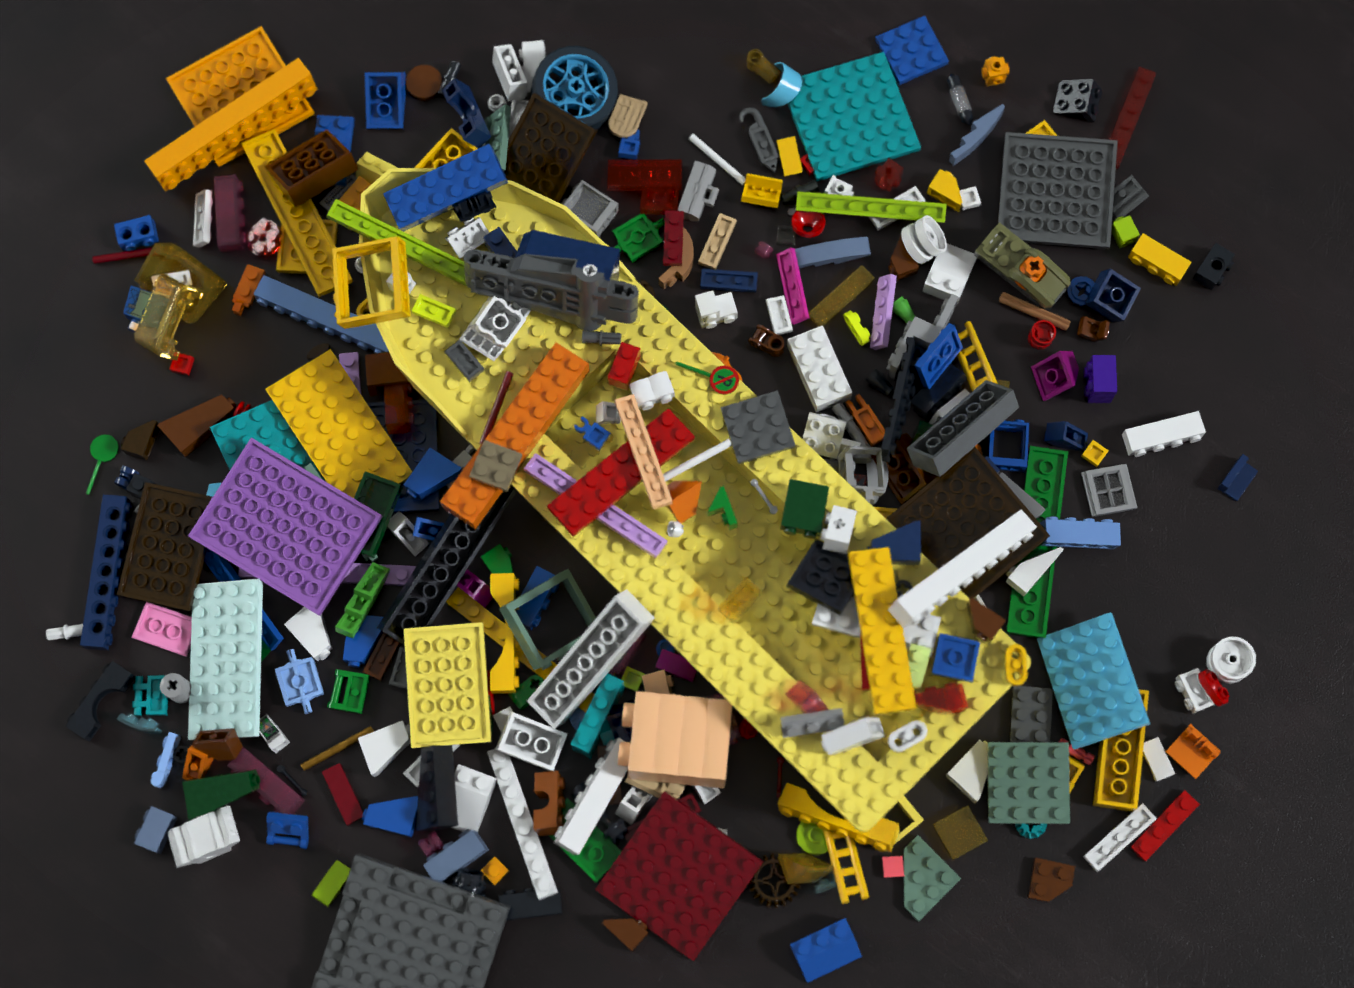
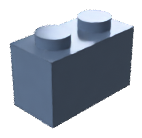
(154, 830)

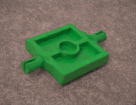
(638, 236)

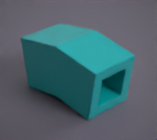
(606, 733)

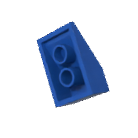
(385, 99)

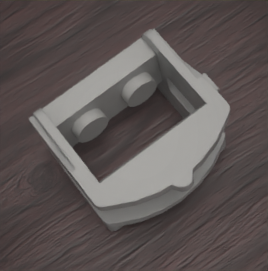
(876, 474)

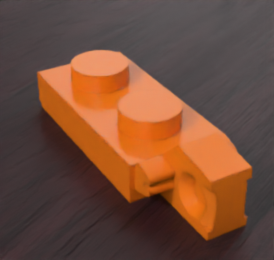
(244, 293)

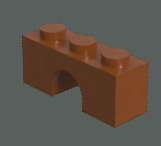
(550, 818)

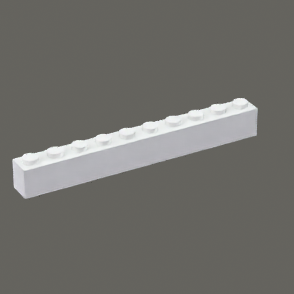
(962, 569)

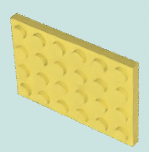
(447, 685)

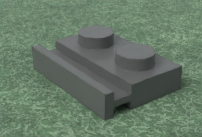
(1128, 196)

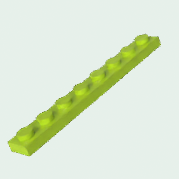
(869, 206)
(415, 248)

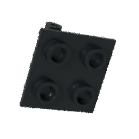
(482, 204)

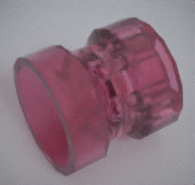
(431, 844)

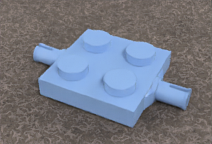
(299, 681)

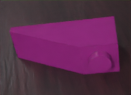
(475, 588)

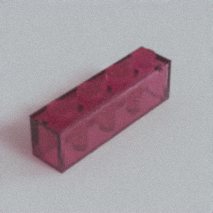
(228, 213)
(272, 788)

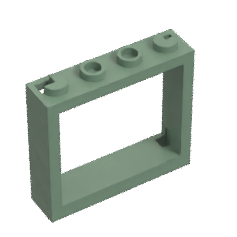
(519, 631)

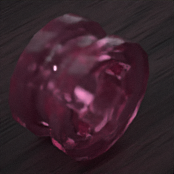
(763, 250)

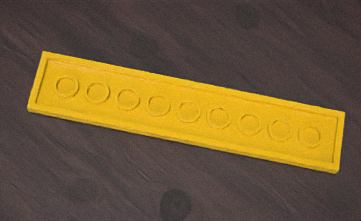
(300, 223)

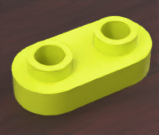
(853, 322)

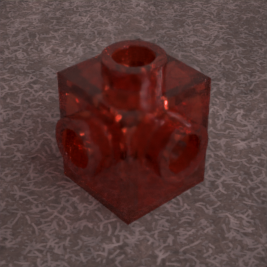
(888, 175)

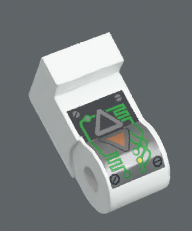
(272, 734)

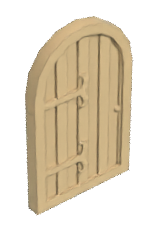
(626, 116)

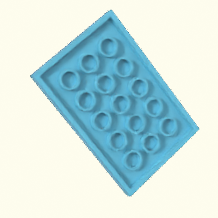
(1093, 681)

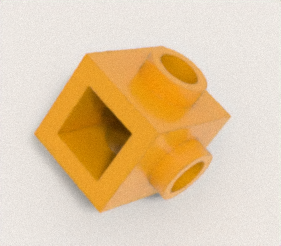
(995, 71)

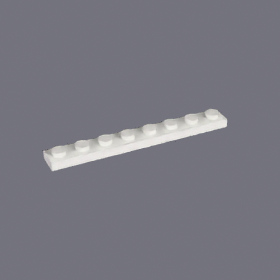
(523, 824)

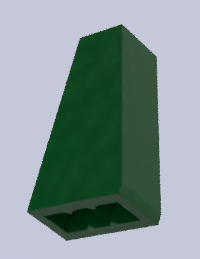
(214, 792)

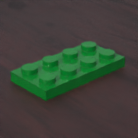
(597, 853)

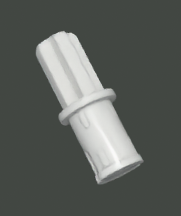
(64, 632)

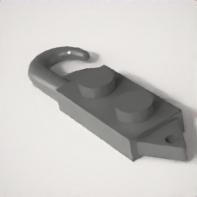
(761, 140)

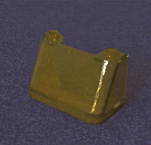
(172, 258)
(164, 314)

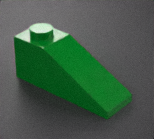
(498, 560)

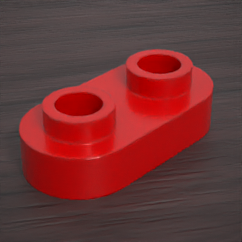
(1212, 686)

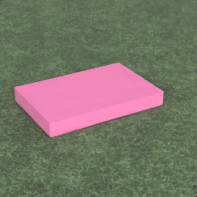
(164, 629)

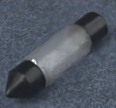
(960, 99)

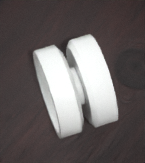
(924, 239)
(1229, 650)

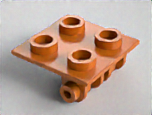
(1193, 751)

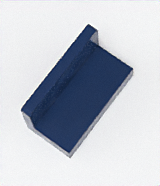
(1238, 478)

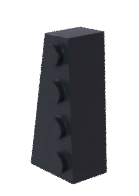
(436, 790)

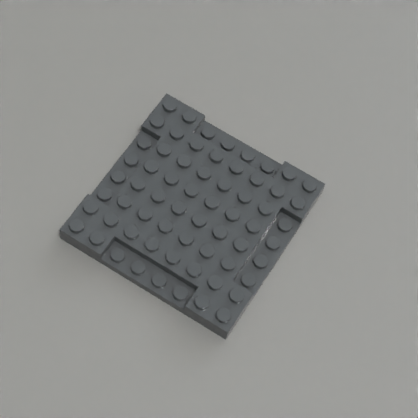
(409, 932)

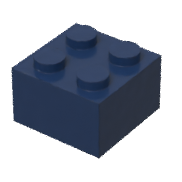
(1112, 295)

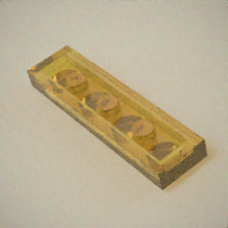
(841, 296)

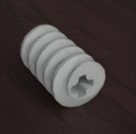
(176, 688)

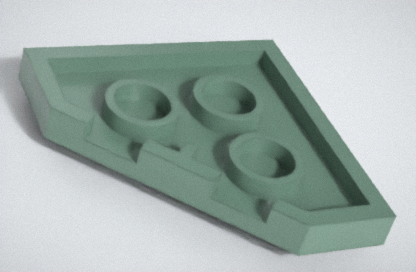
(925, 878)

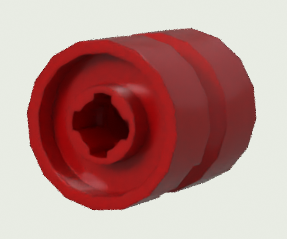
(1042, 334)

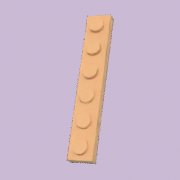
(643, 452)

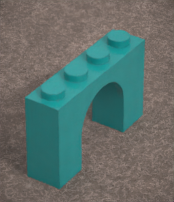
(588, 733)

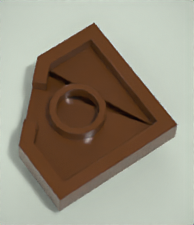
(1049, 879)

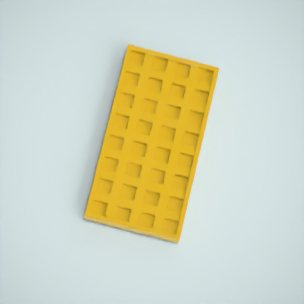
(336, 425)

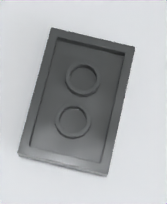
(1031, 714)

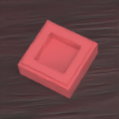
(893, 866)

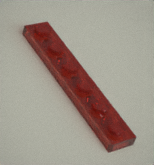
(1131, 111)

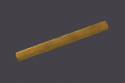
(335, 749)

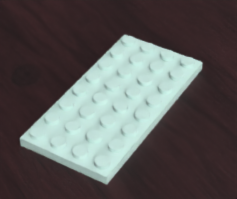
(226, 657)

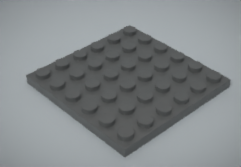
(1058, 189)

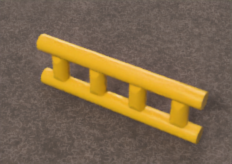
(983, 362)
(840, 873)

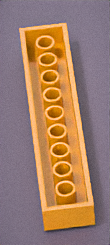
(231, 125)

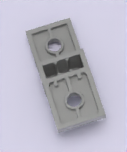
(922, 332)

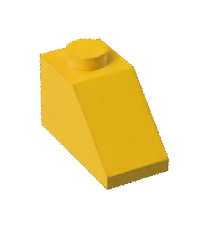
(946, 190)

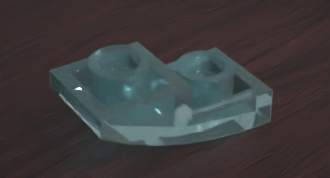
(143, 725)
(824, 885)

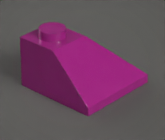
(1056, 374)

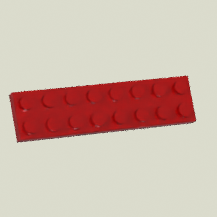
(616, 475)

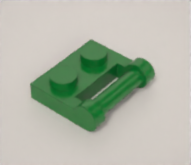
(354, 693)

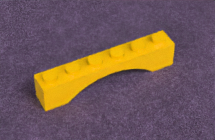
(503, 674)
(797, 803)

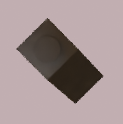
(140, 440)

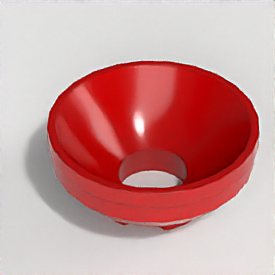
(806, 218)

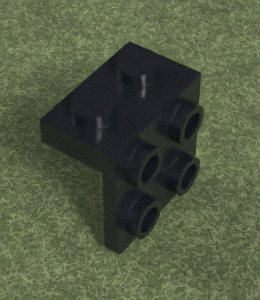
(1078, 98)

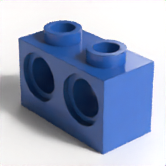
(136, 228)

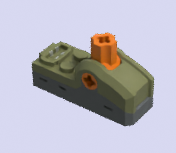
(1023, 267)

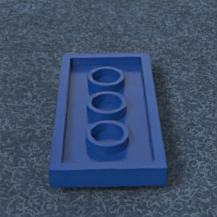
(341, 128)

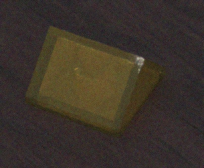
(803, 868)

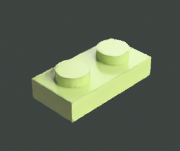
(918, 659)

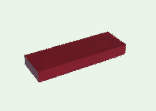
(343, 794)

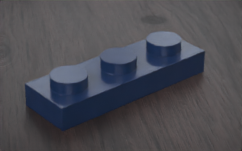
(728, 280)

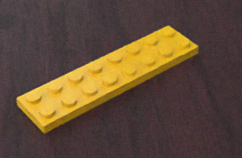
(880, 631)

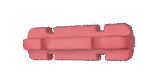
(1080, 753)

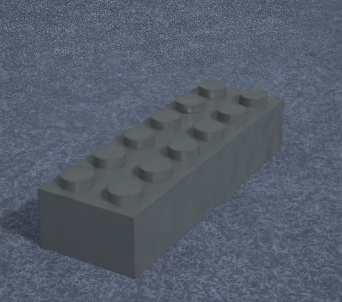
(963, 428)

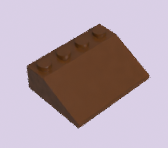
(312, 167)

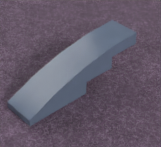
(979, 131)
(833, 251)

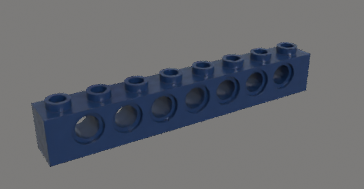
(110, 505)

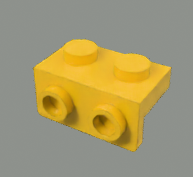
(762, 190)

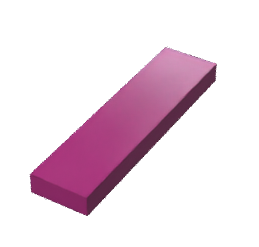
(792, 285)

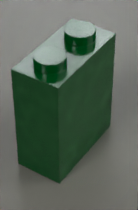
(804, 508)

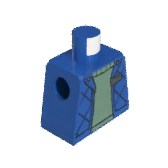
(135, 306)

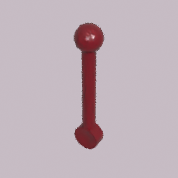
(780, 760)

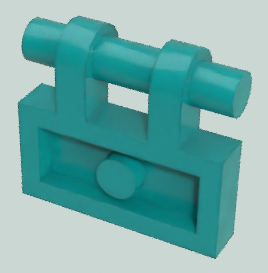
(156, 701)

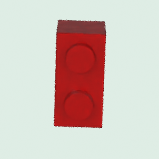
(624, 366)

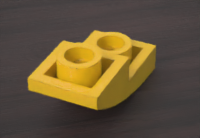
(789, 156)

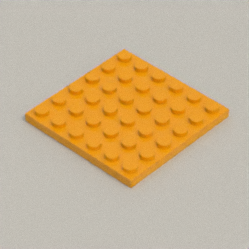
(227, 75)

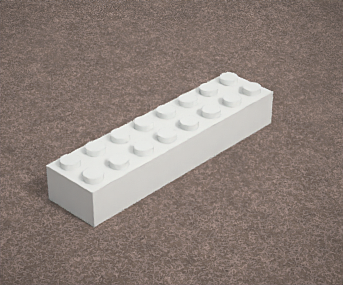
(590, 659)

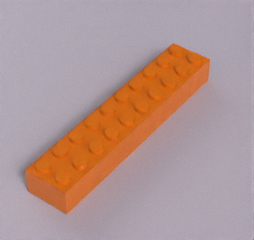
(519, 428)

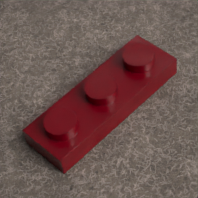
(673, 238)

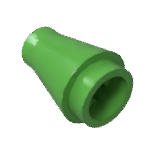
(903, 310)

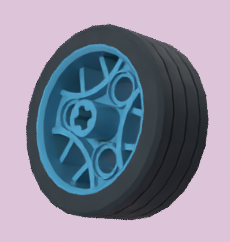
(577, 89)

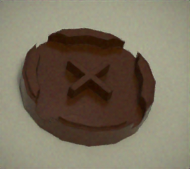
(423, 82)

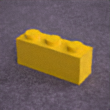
(1159, 260)

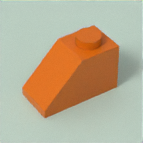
(196, 764)

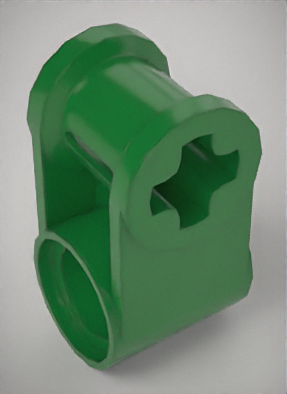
(525, 691)

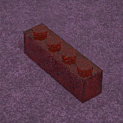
(398, 408)

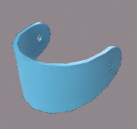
(786, 89)

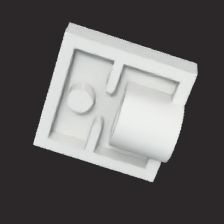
(824, 434)

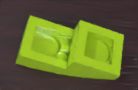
(331, 883)

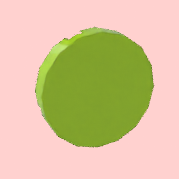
(811, 839)

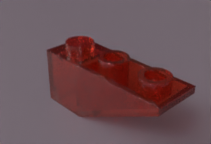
(944, 700)

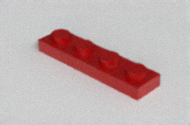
(1164, 825)

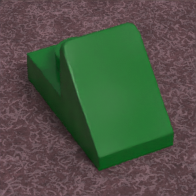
(722, 504)

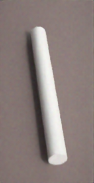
(715, 157)
(697, 459)

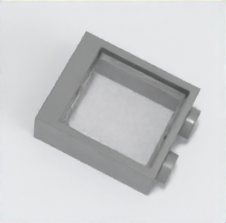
(591, 207)

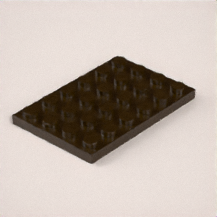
(546, 148)
(161, 558)

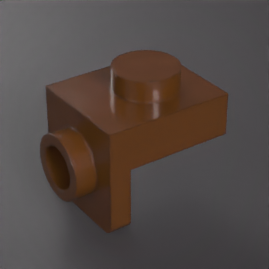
(1093, 329)

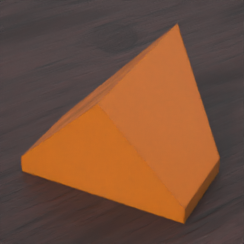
(684, 499)

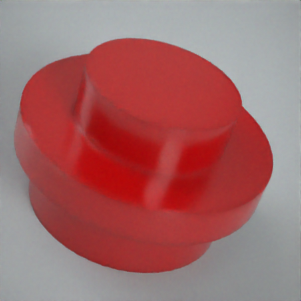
(747, 730)

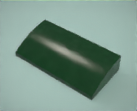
(381, 497)

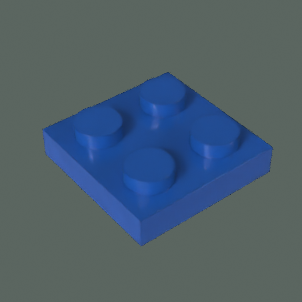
(955, 658)

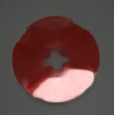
(258, 231)

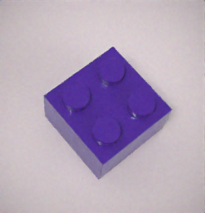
(1100, 378)

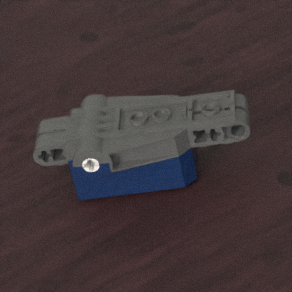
(557, 278)

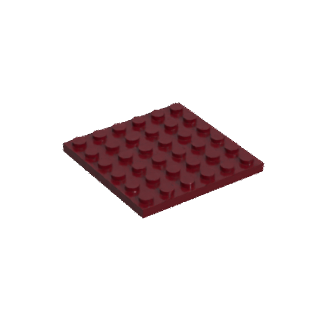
(679, 875)

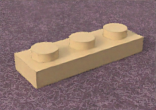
(717, 241)

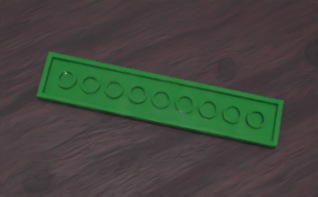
(1045, 485)

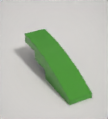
(363, 599)

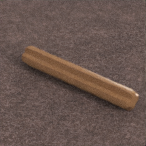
(1034, 311)

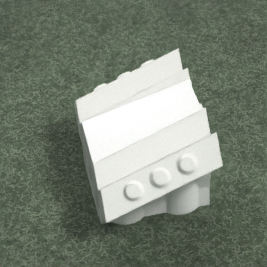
(494, 326)
(204, 837)

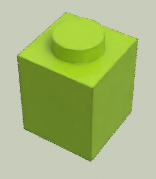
(1124, 231)

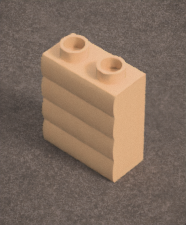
(676, 739)

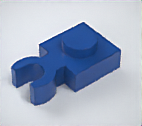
(630, 146)
(594, 434)

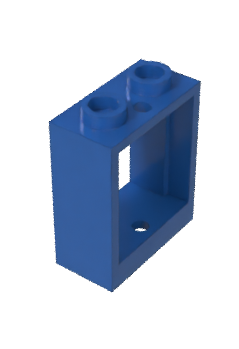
(1011, 464)

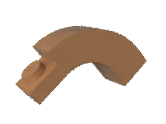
(681, 272)

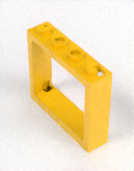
(400, 281)

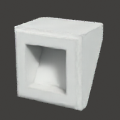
(607, 413)

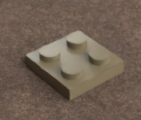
(495, 465)

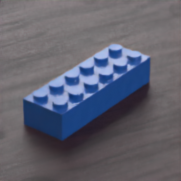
(444, 187)

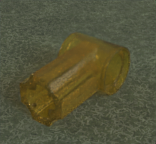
(763, 66)

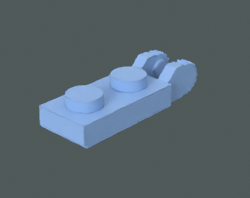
(165, 760)

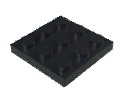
(824, 578)

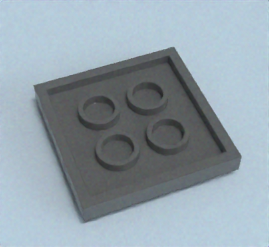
(758, 427)

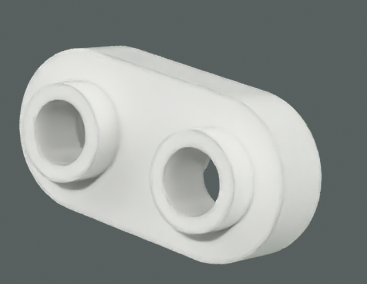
(907, 737)

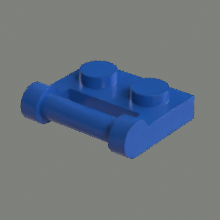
(289, 825)

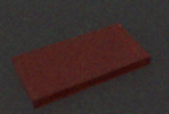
(644, 175)

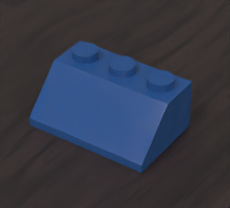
(826, 950)

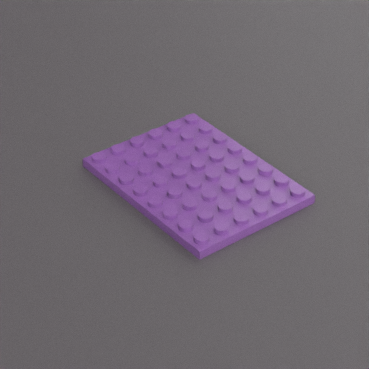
(285, 526)

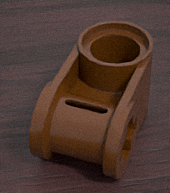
(764, 339)

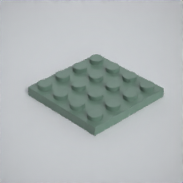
(1028, 782)

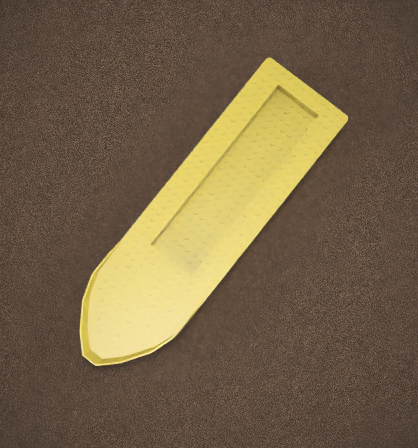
(694, 573)

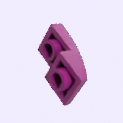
(676, 665)

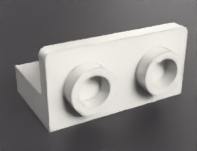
(467, 237)

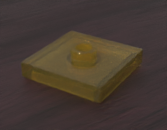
(960, 832)

